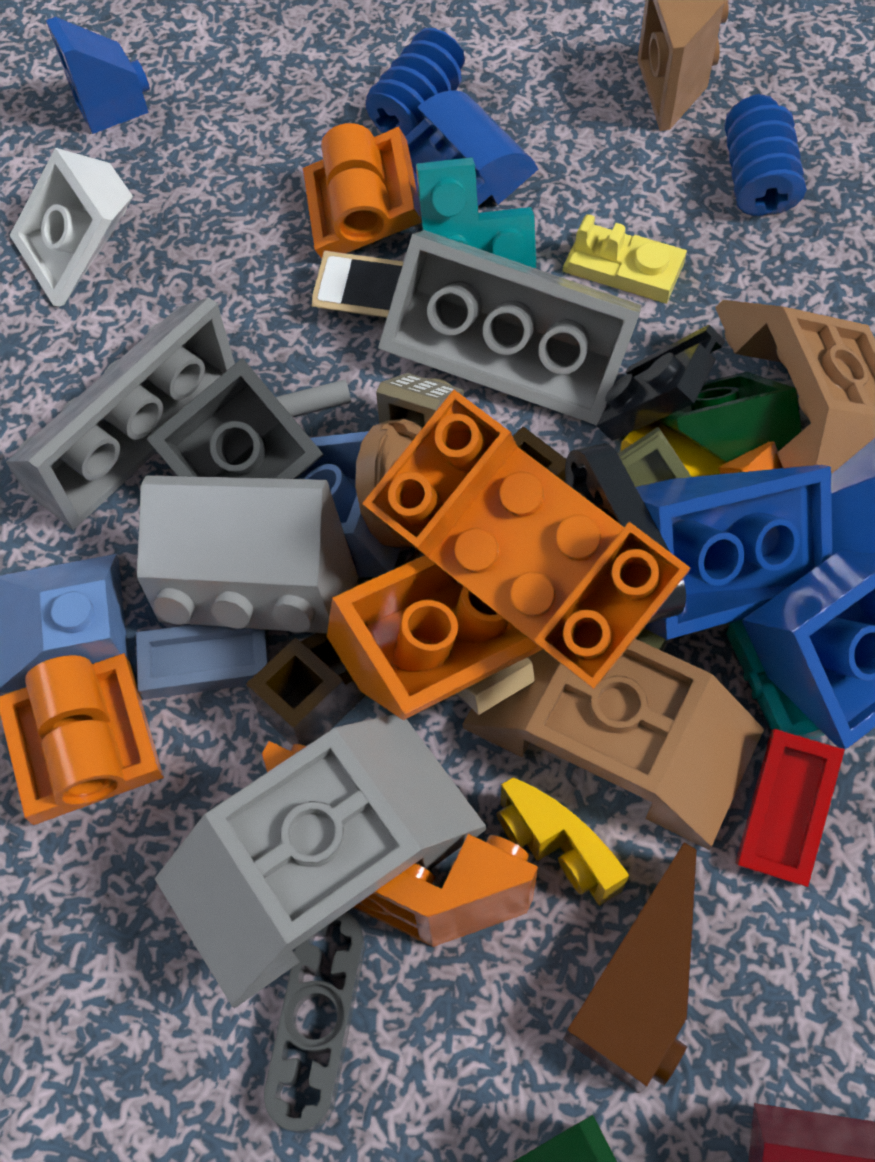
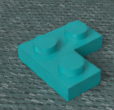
(451, 210)

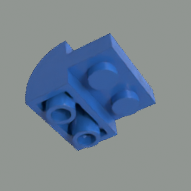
(461, 129)

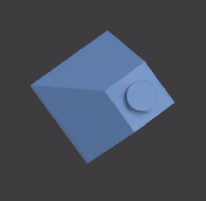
(60, 613)

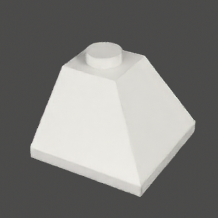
(69, 220)

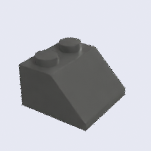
(235, 432)

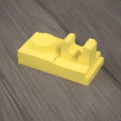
(624, 260)

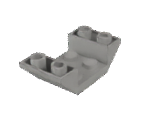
(311, 847)

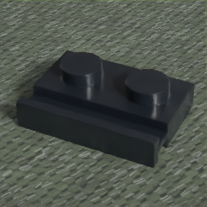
(660, 384)

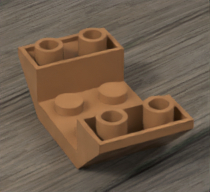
(829, 367)
(644, 727)

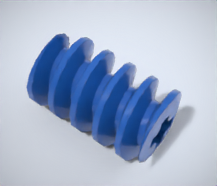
(422, 70)
(764, 156)

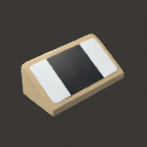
(356, 284)

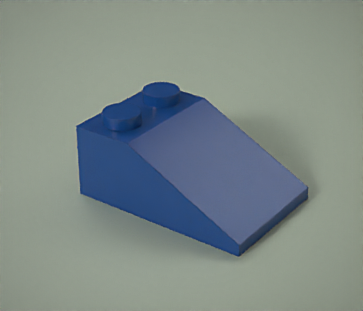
(741, 538)

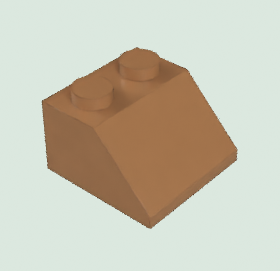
(678, 52)

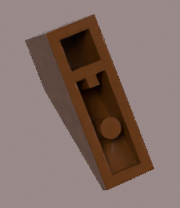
(643, 992)

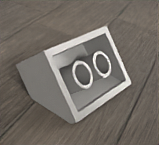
(242, 552)

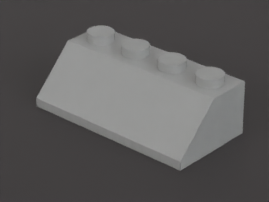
(508, 326)
(104, 430)

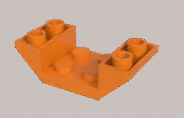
(525, 540)
(483, 887)

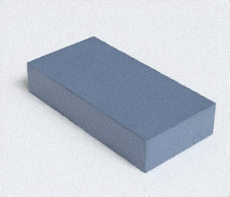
(198, 659)

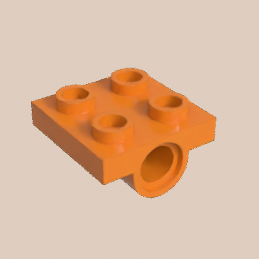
(360, 188)
(77, 735)

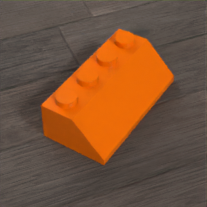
(420, 637)

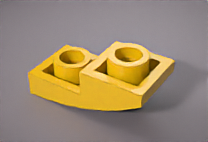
(547, 825)

